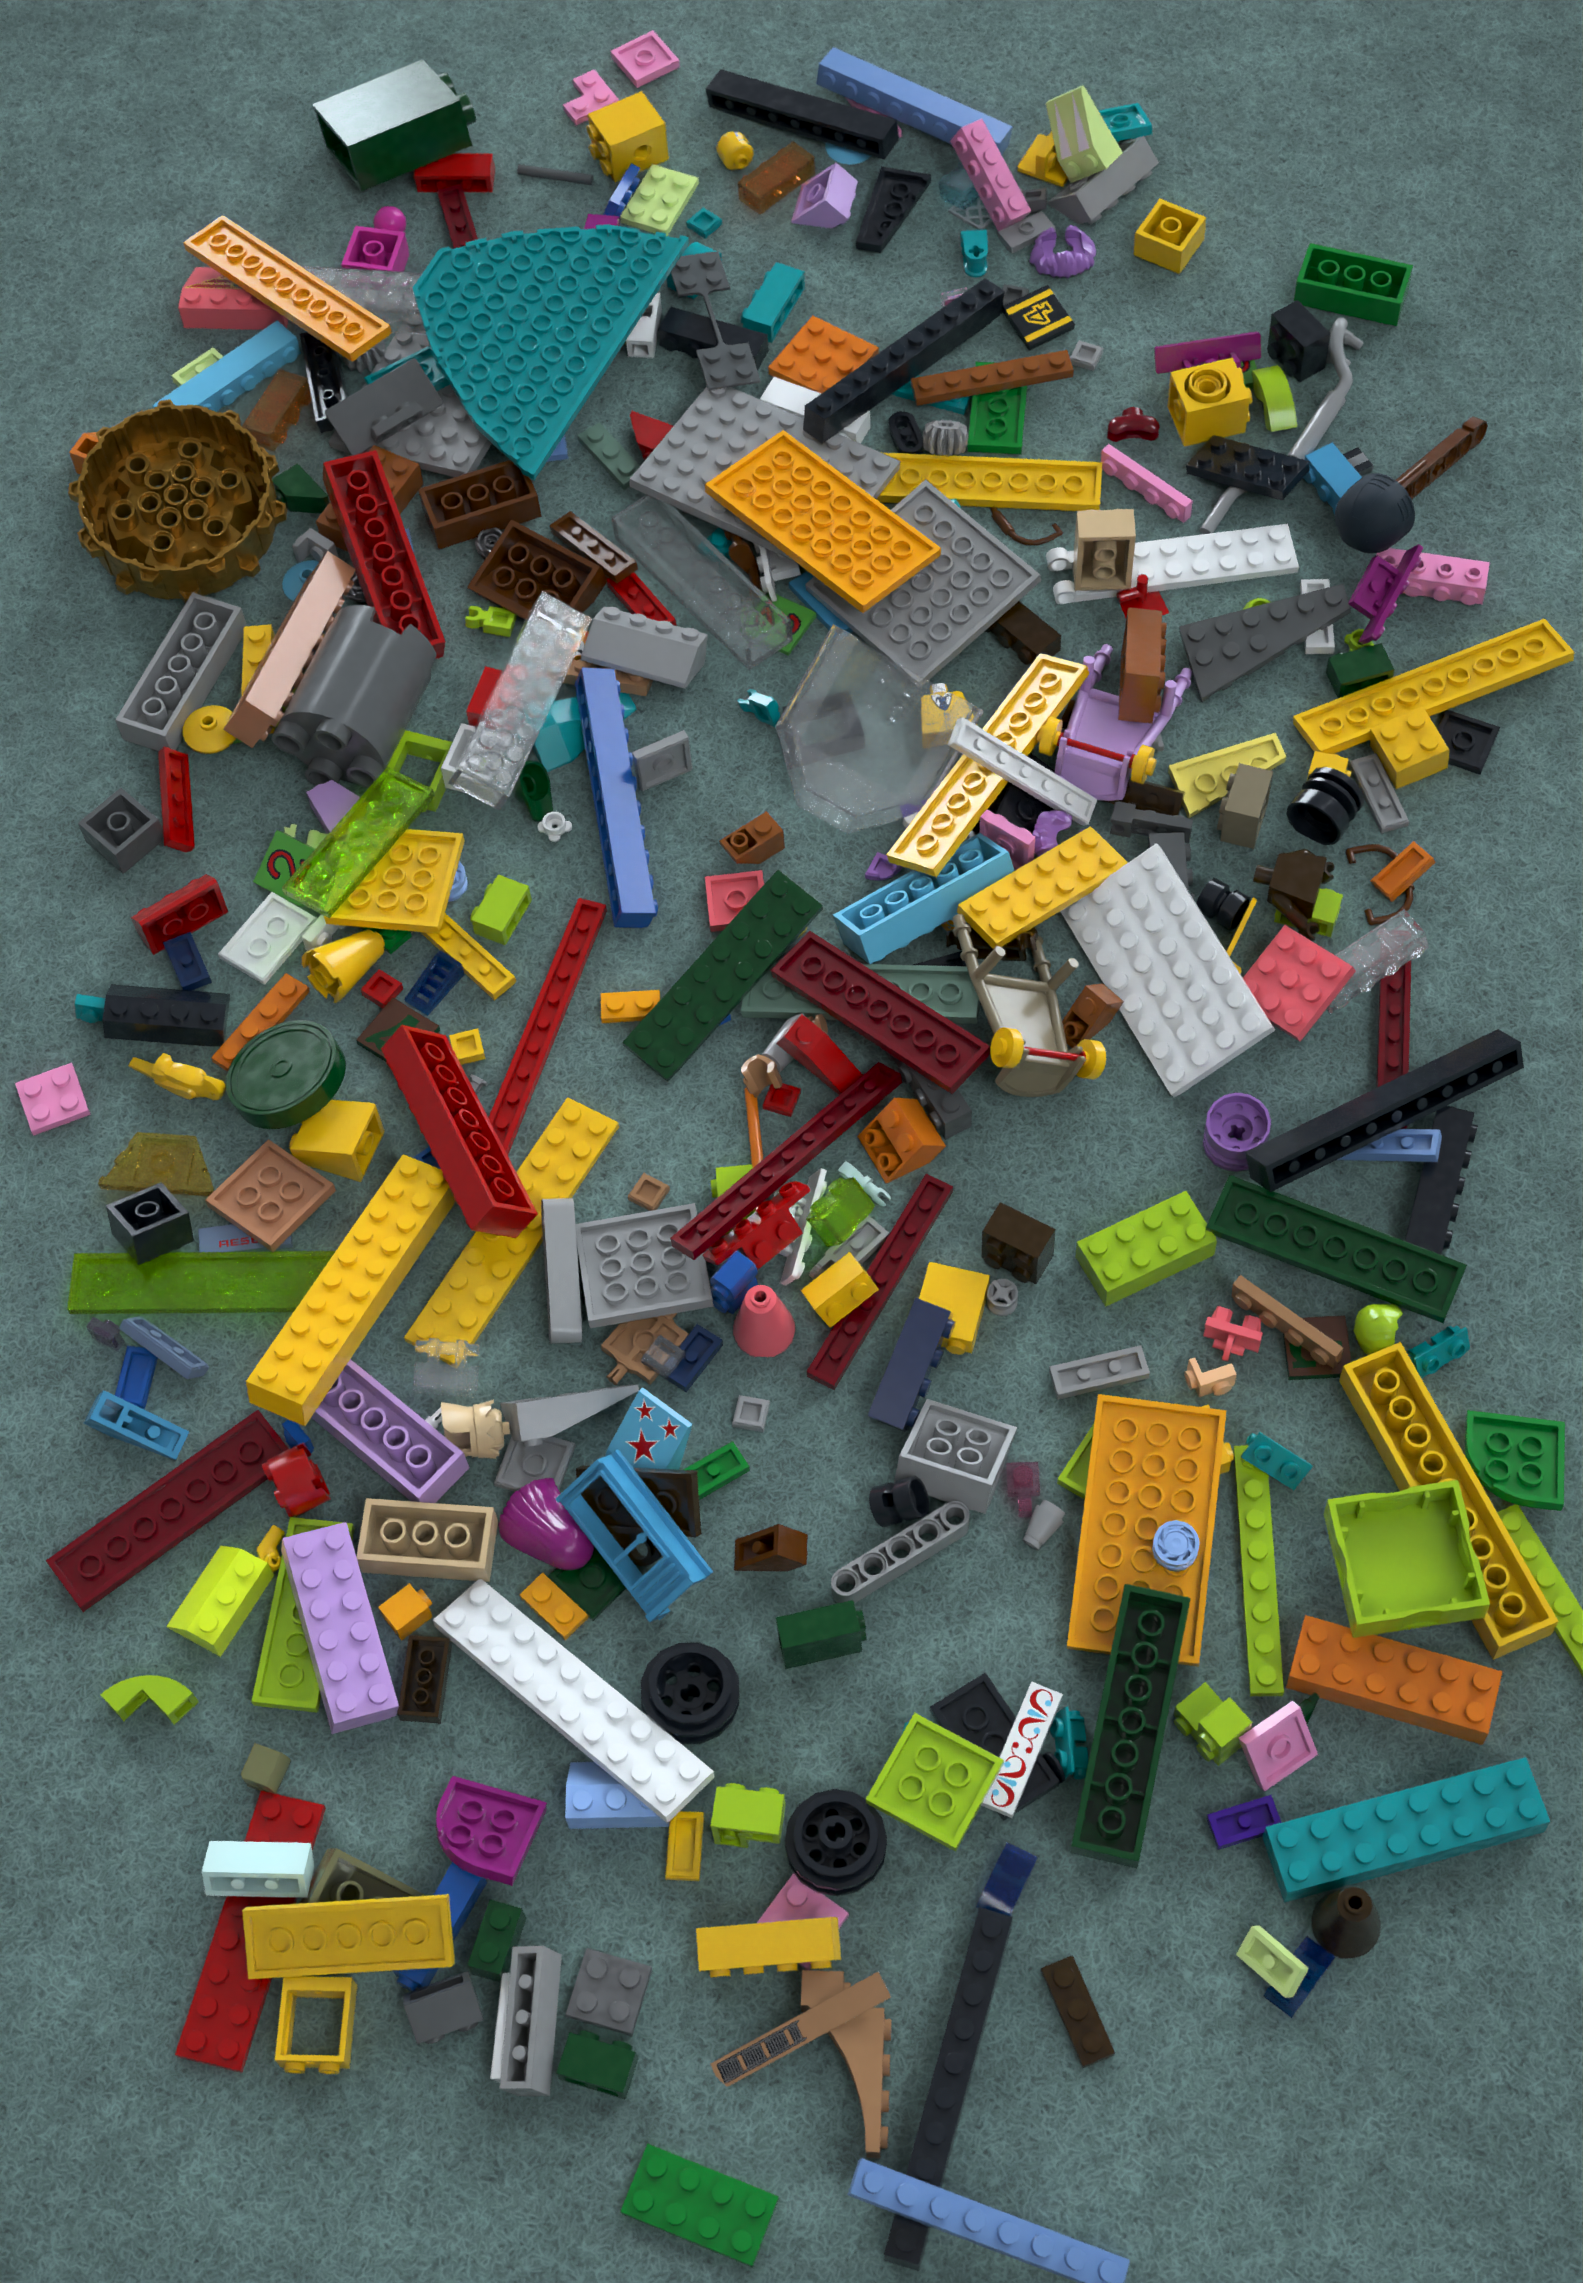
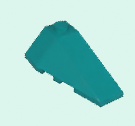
(562, 734)

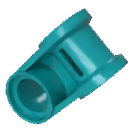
(974, 251)

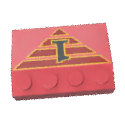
(218, 303)

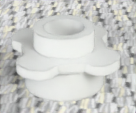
(551, 819)

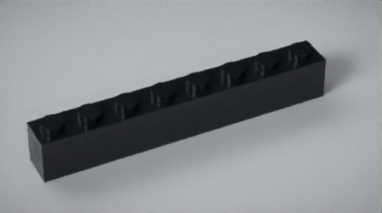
(803, 114)

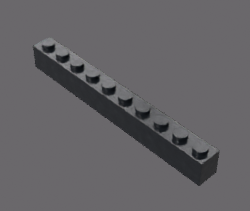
(903, 360)
(1384, 1110)
(952, 2076)

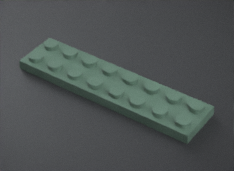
(939, 987)

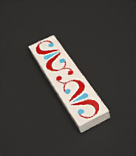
(1023, 1748)

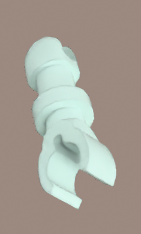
(872, 1190)

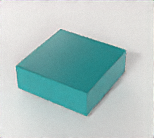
(704, 223)

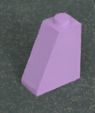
(330, 803)

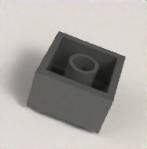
(121, 830)

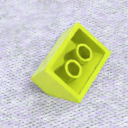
(221, 1598)

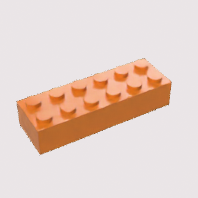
(1395, 1680)

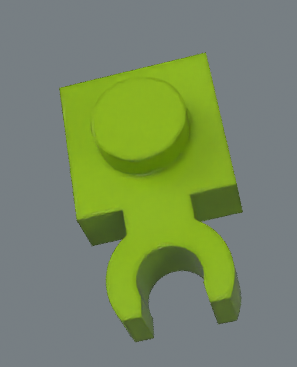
(494, 621)

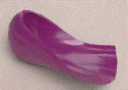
(543, 1527)

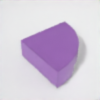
(881, 868)

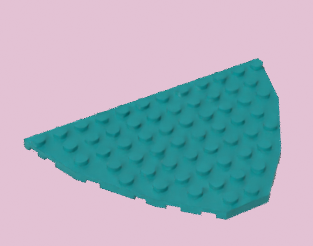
(536, 324)

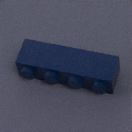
(911, 1364)

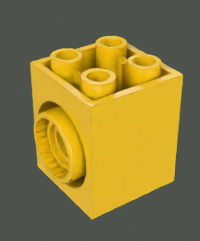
(626, 135)
(1209, 401)

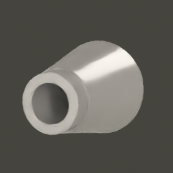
(1043, 1524)

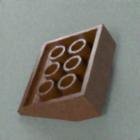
(529, 563)

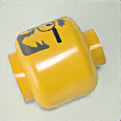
(735, 150)

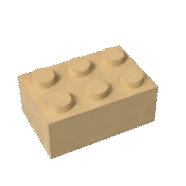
(1104, 549)

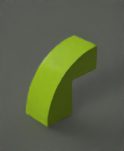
(1274, 390)
(165, 1693)

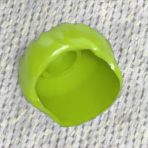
(1376, 1326)

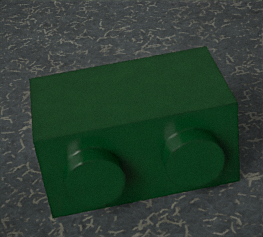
(1358, 669)
(495, 1939)
(597, 2064)

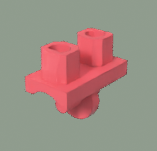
(1232, 1337)

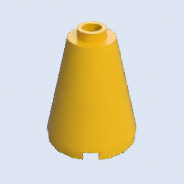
(342, 962)

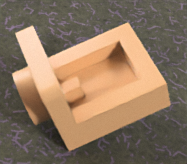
(1213, 1381)

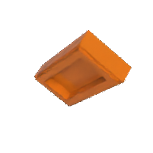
(1402, 871)

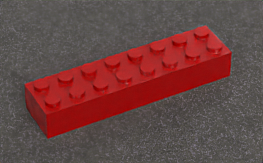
(380, 546)
(458, 1132)

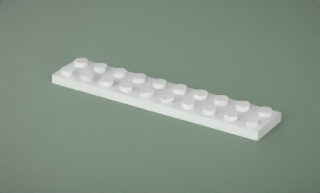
(574, 1700)

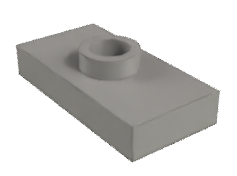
(1024, 232)

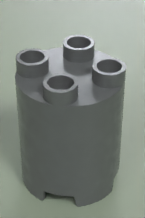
(355, 698)

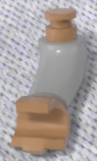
(766, 1068)

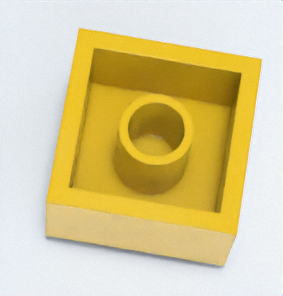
(1169, 236)
(1409, 747)

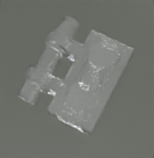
(446, 1379)

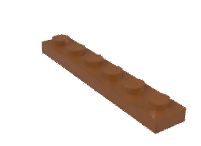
(992, 377)

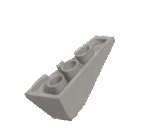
(547, 1416)

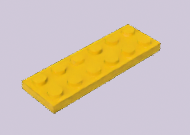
(1041, 888)
(348, 1936)

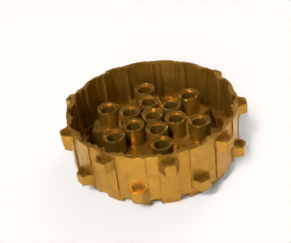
(161, 450)

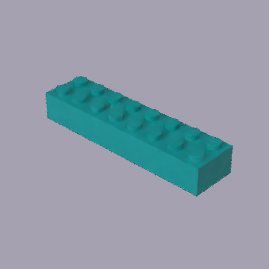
(1405, 1829)

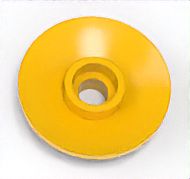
(205, 737)

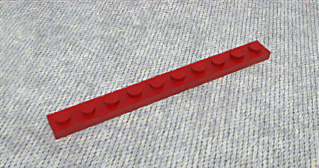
(545, 1020)

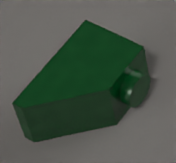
(299, 491)

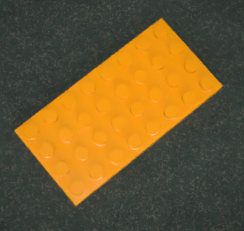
(823, 521)
(1144, 1470)

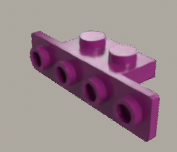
(1199, 352)
(1379, 590)

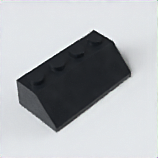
(165, 1015)

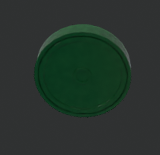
(285, 1074)

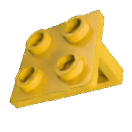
(1042, 161)

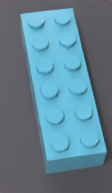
(920, 901)

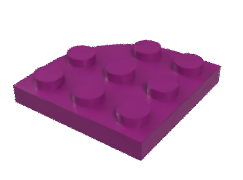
(487, 1828)

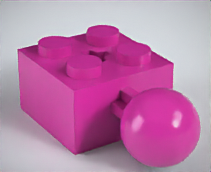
(379, 247)

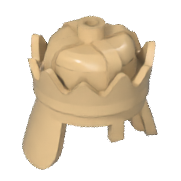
(475, 1428)

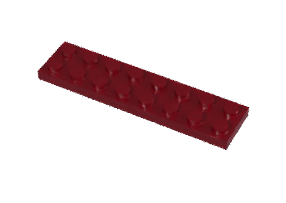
(881, 1012)
(167, 1511)

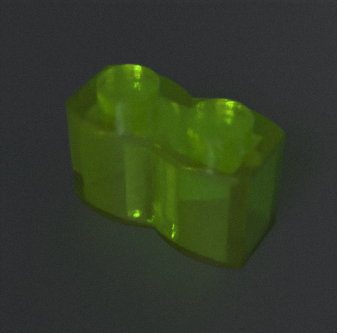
(839, 1211)

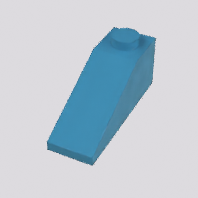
(135, 1425)

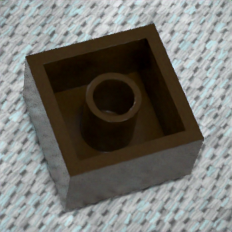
(1017, 1244)

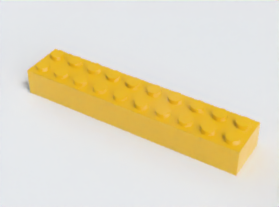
(351, 1291)
(1424, 1451)

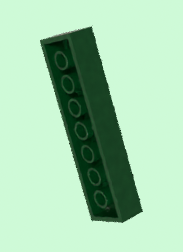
(1130, 1726)

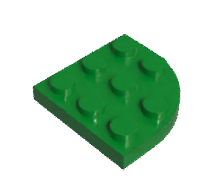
(1518, 1457)

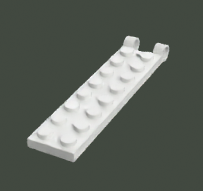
(1193, 561)

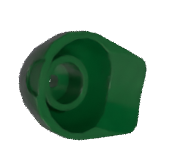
(534, 790)

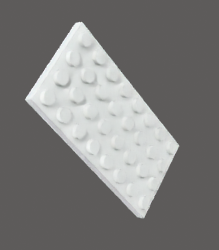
(1168, 970)

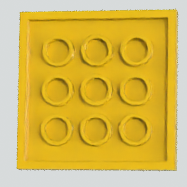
(407, 885)

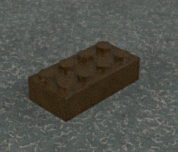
(424, 1679)

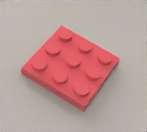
(1296, 981)

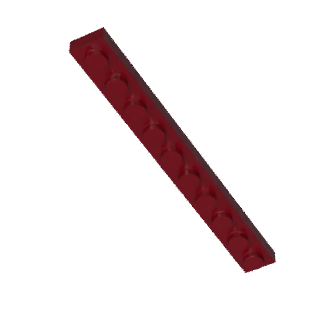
(785, 1161)

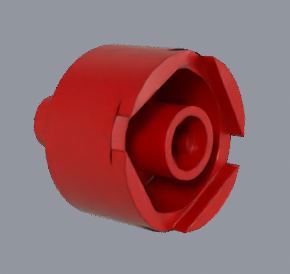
(297, 1480)

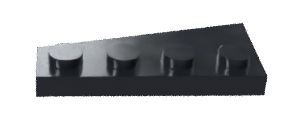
(889, 205)

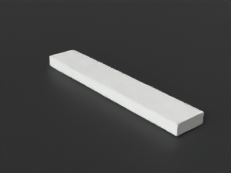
(1022, 771)

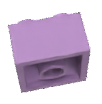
(826, 198)

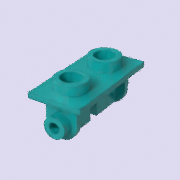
(1448, 1345)
(1275, 1460)
(1067, 1730)

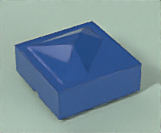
(295, 1435)

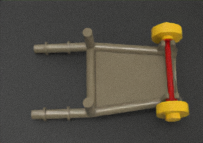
(1028, 1023)

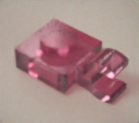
(1023, 1483)

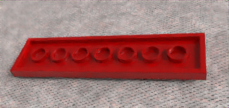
(225, 2000)

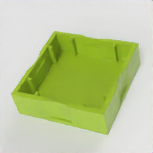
(1405, 1559)

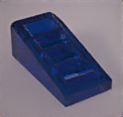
(450, 979)

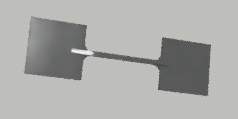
(724, 364)

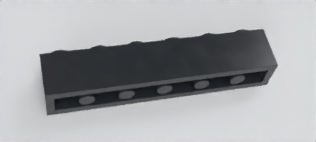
(1442, 1181)

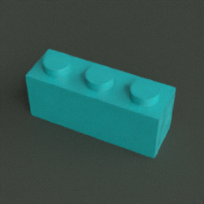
(774, 300)

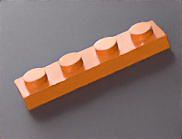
(269, 1012)

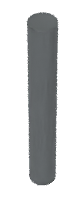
(555, 174)

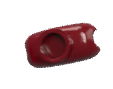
(1133, 425)

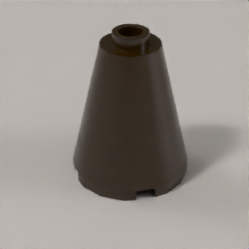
(1346, 1923)

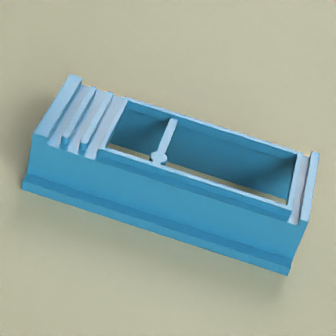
(680, 1563)

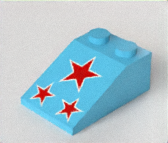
(651, 1434)

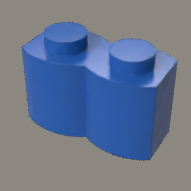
(733, 1282)

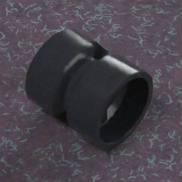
(1220, 902)
(899, 1501)

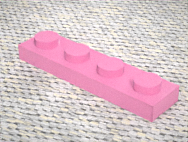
(1146, 483)

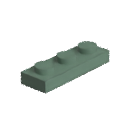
(609, 454)

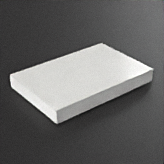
(267, 938)

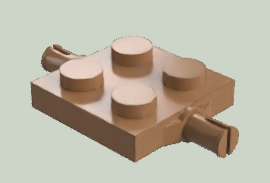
(633, 1339)

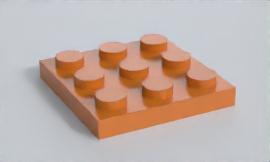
(821, 356)

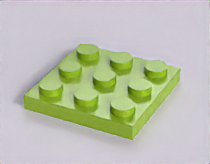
(934, 1781)

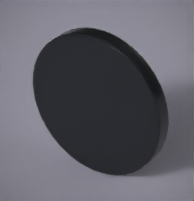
(1055, 1766)

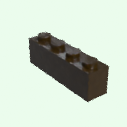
(1025, 634)

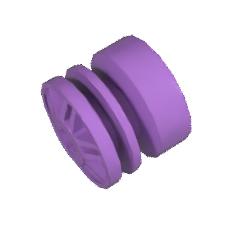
(1237, 1116)

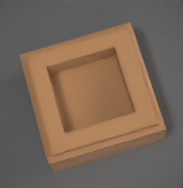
(648, 1192)

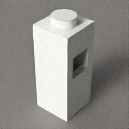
(644, 335)

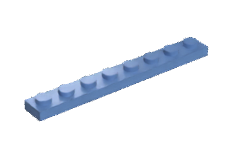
(985, 2225)

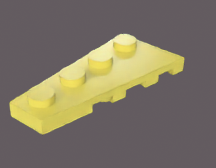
(1206, 776)

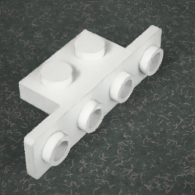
(774, 568)
(795, 1251)

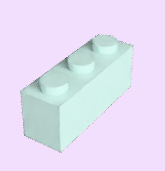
(258, 1869)

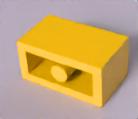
(839, 1289)

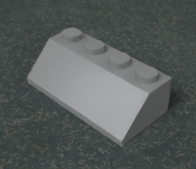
(1088, 197)
(645, 647)

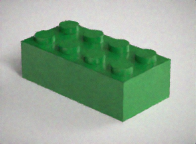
(1353, 284)

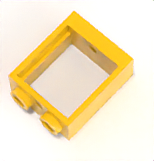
(315, 1987)

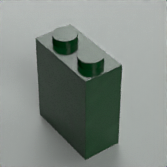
(821, 1634)

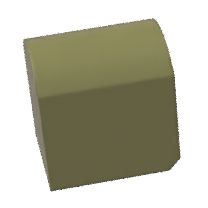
(265, 1769)

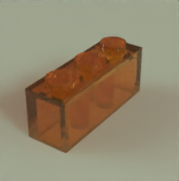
(776, 177)
(278, 409)

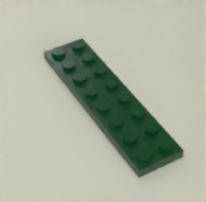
(722, 975)
(1336, 1248)

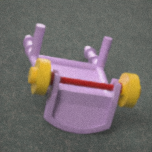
(1098, 748)

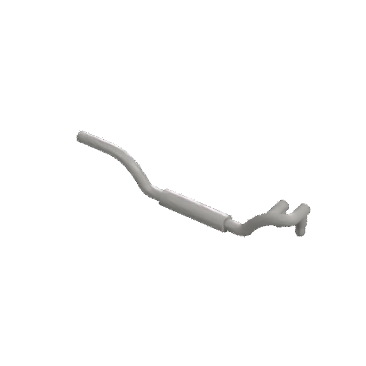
(1318, 423)

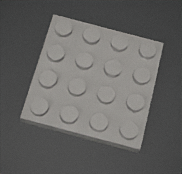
(634, 1269)

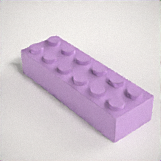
(390, 1436)
(339, 1628)

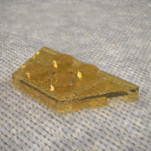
(157, 1159)

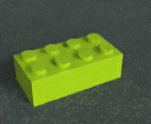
(1145, 1248)

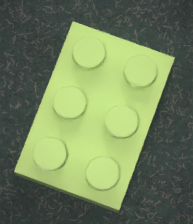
(659, 200)

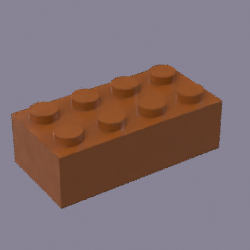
(404, 481)
(1142, 665)

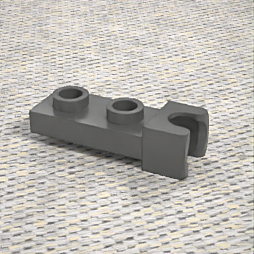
(1129, 820)

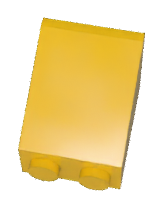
(339, 1138)

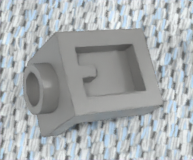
(314, 544)

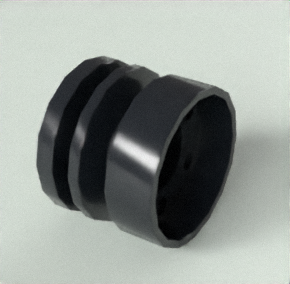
(1325, 805)

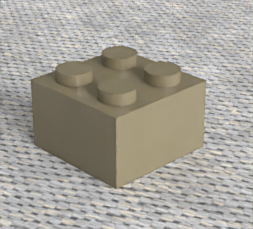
(1244, 805)

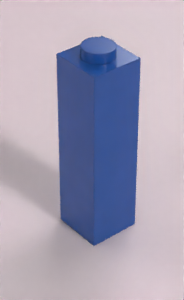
(463, 1893)

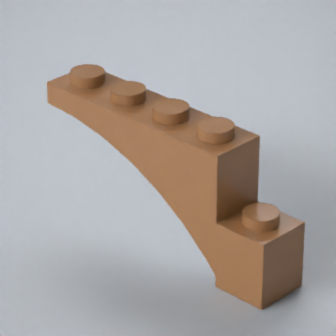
(862, 2048)

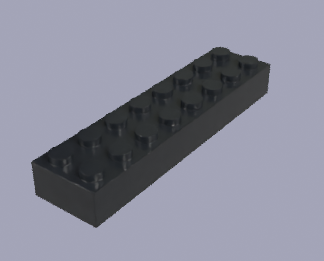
(324, 378)

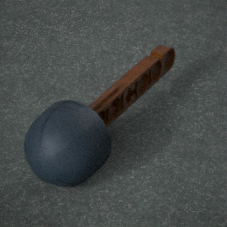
(1381, 510)

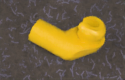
(268, 1549)

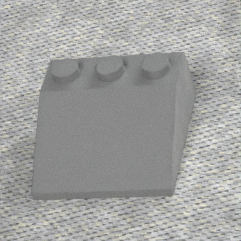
(956, 1454)

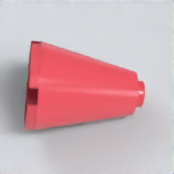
(763, 1323)

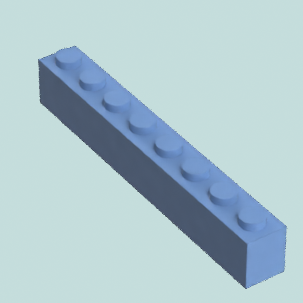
(903, 98)

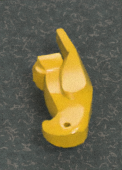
(180, 1078)

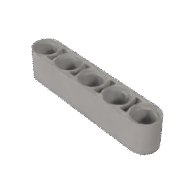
(561, 1270)
(907, 1540)

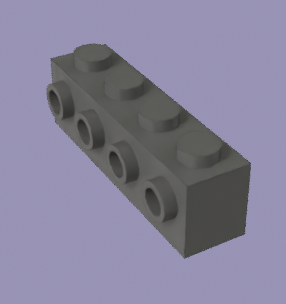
(945, 1110)

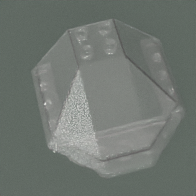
(867, 736)

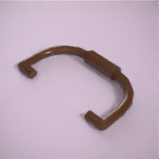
(1007, 529)
(1386, 850)

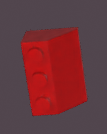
(180, 913)

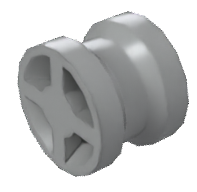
(1003, 1290)

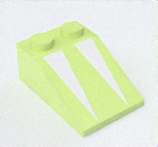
(1080, 135)

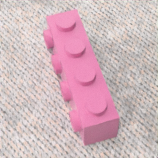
(990, 174)
(1444, 577)

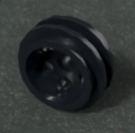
(689, 1720)
(832, 1814)

